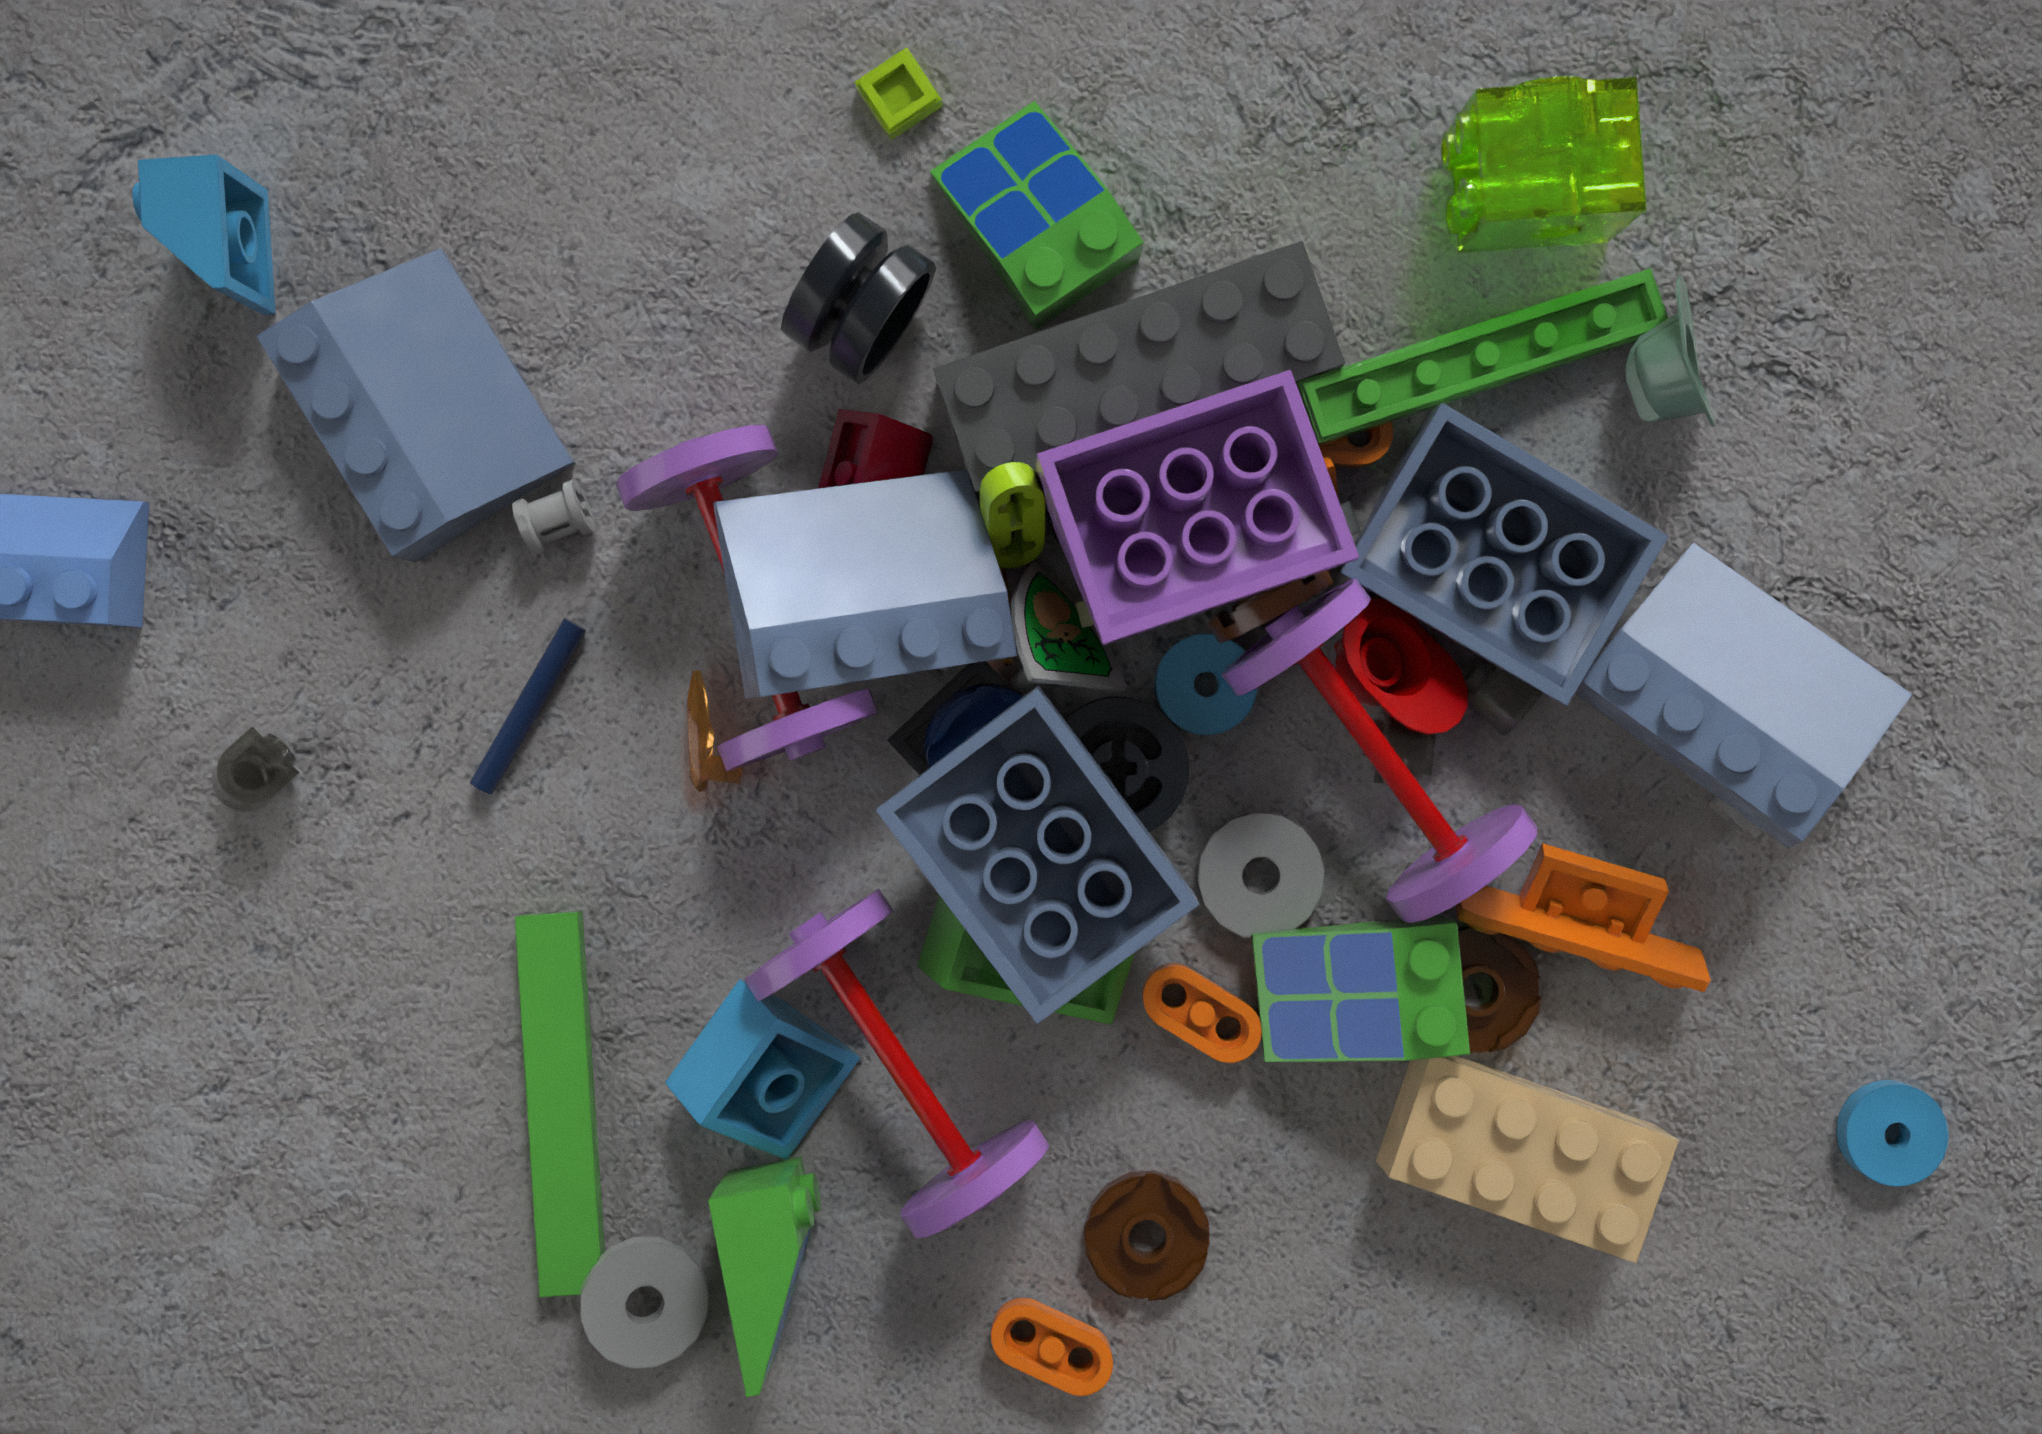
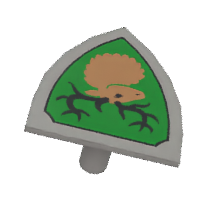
(1053, 640)

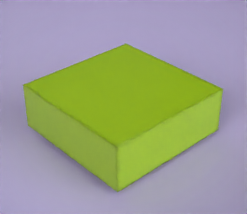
(898, 93)

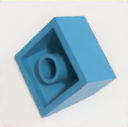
(211, 222)
(760, 1072)

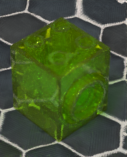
(1545, 164)

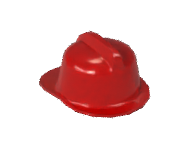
(1401, 668)

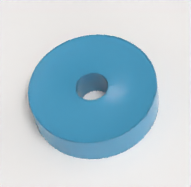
(1177, 693)
(1920, 1140)

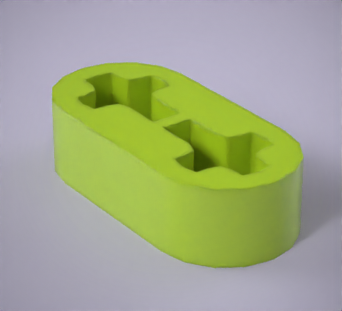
(1022, 515)

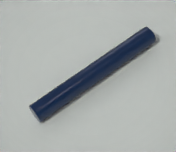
(527, 706)

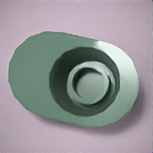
(1665, 368)

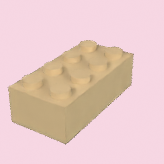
(1527, 1153)

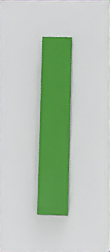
(1481, 356)
(560, 1099)

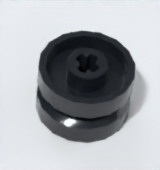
(857, 297)

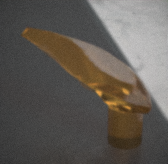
(702, 764)

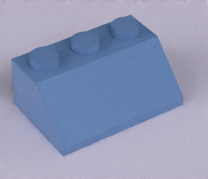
(72, 560)

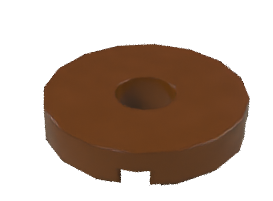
(1267, 605)
(1515, 989)
(1155, 1272)

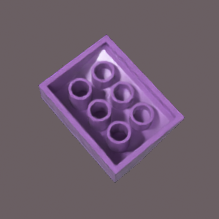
(1195, 507)

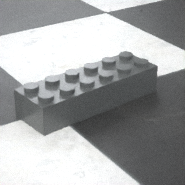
(1139, 360)

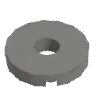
(1297, 882)
(653, 1338)

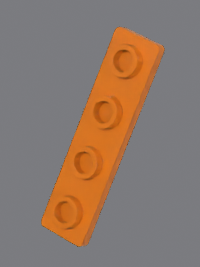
(1589, 912)

